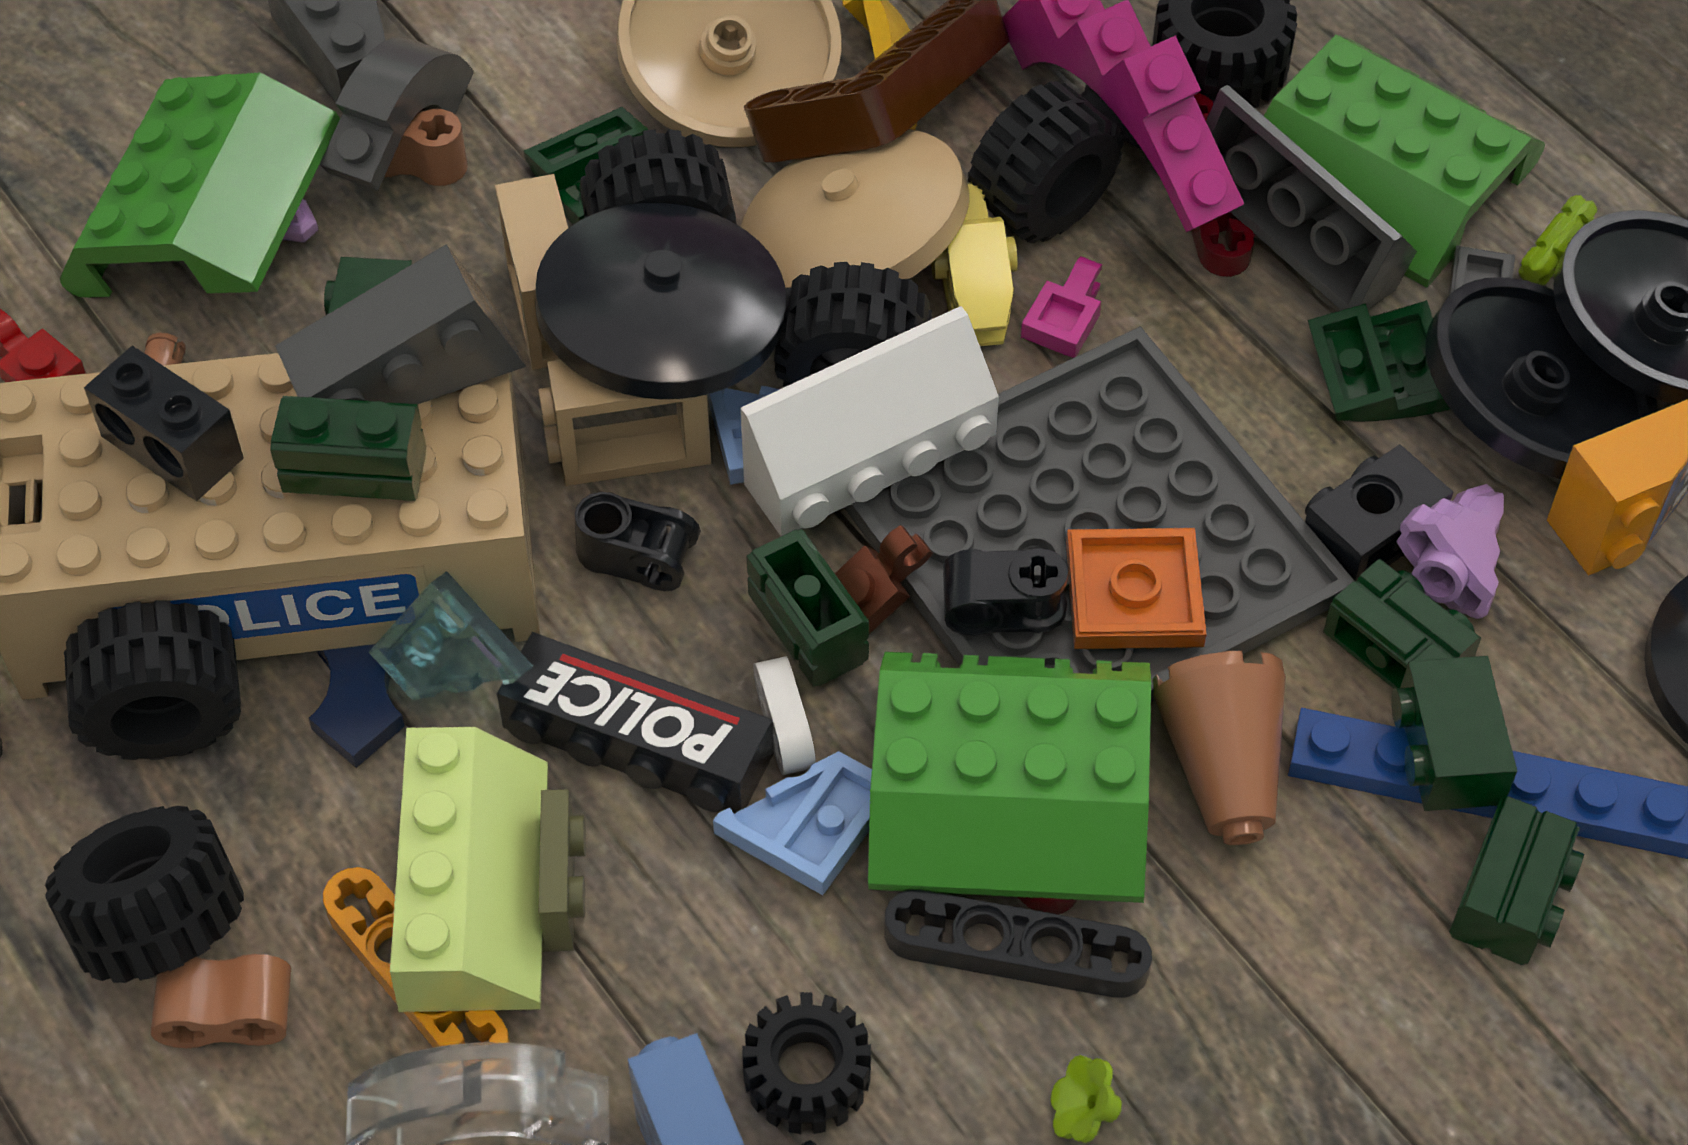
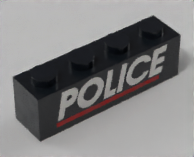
(637, 725)

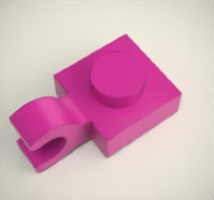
(1066, 313)

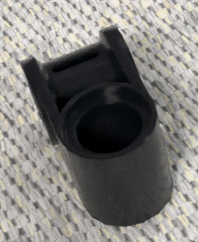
(636, 541)
(999, 591)

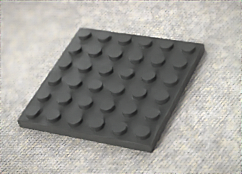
(1112, 448)

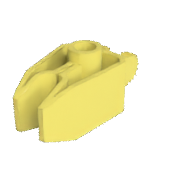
(979, 270)

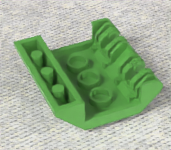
(1401, 146)
(206, 183)
(1010, 778)

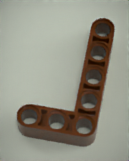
(884, 95)

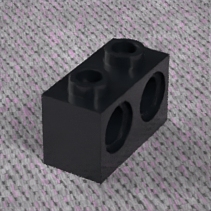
(164, 422)

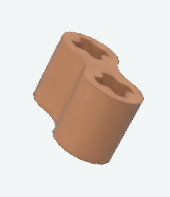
(431, 149)
(222, 1002)

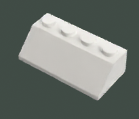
(868, 422)

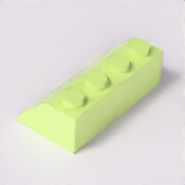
(468, 874)

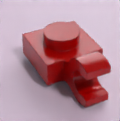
(33, 356)

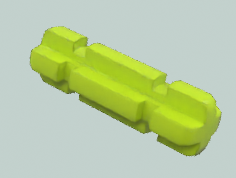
(1542, 259)

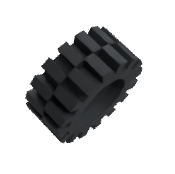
(811, 1024)

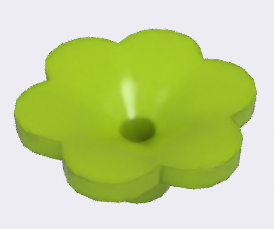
(1084, 1099)

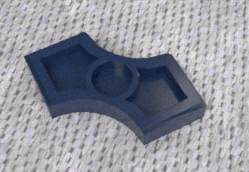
(356, 710)

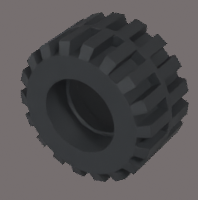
(1232, 43)
(1046, 161)
(658, 171)
(842, 314)
(151, 680)
(144, 894)

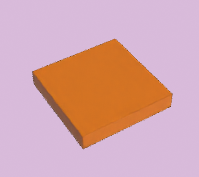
(1135, 588)

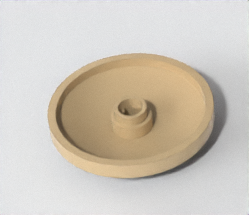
(708, 58)
(867, 206)

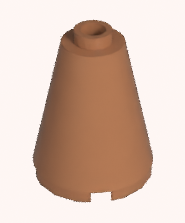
(1227, 738)

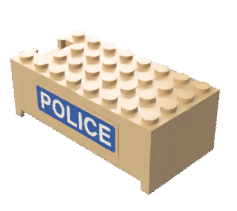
(268, 562)

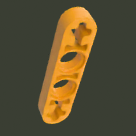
(438, 1026)

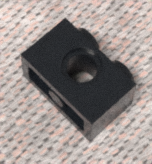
(1365, 512)

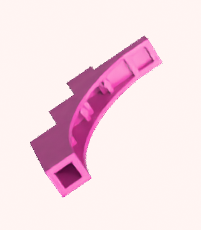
(1143, 86)

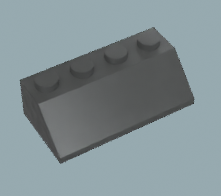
(1306, 210)

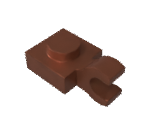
(876, 577)

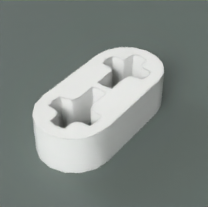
(783, 704)

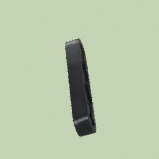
(1019, 931)

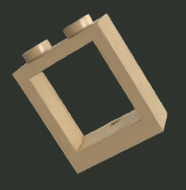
(530, 223)
(623, 447)

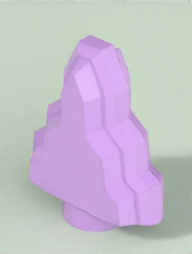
(1456, 549)

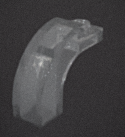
(478, 1092)

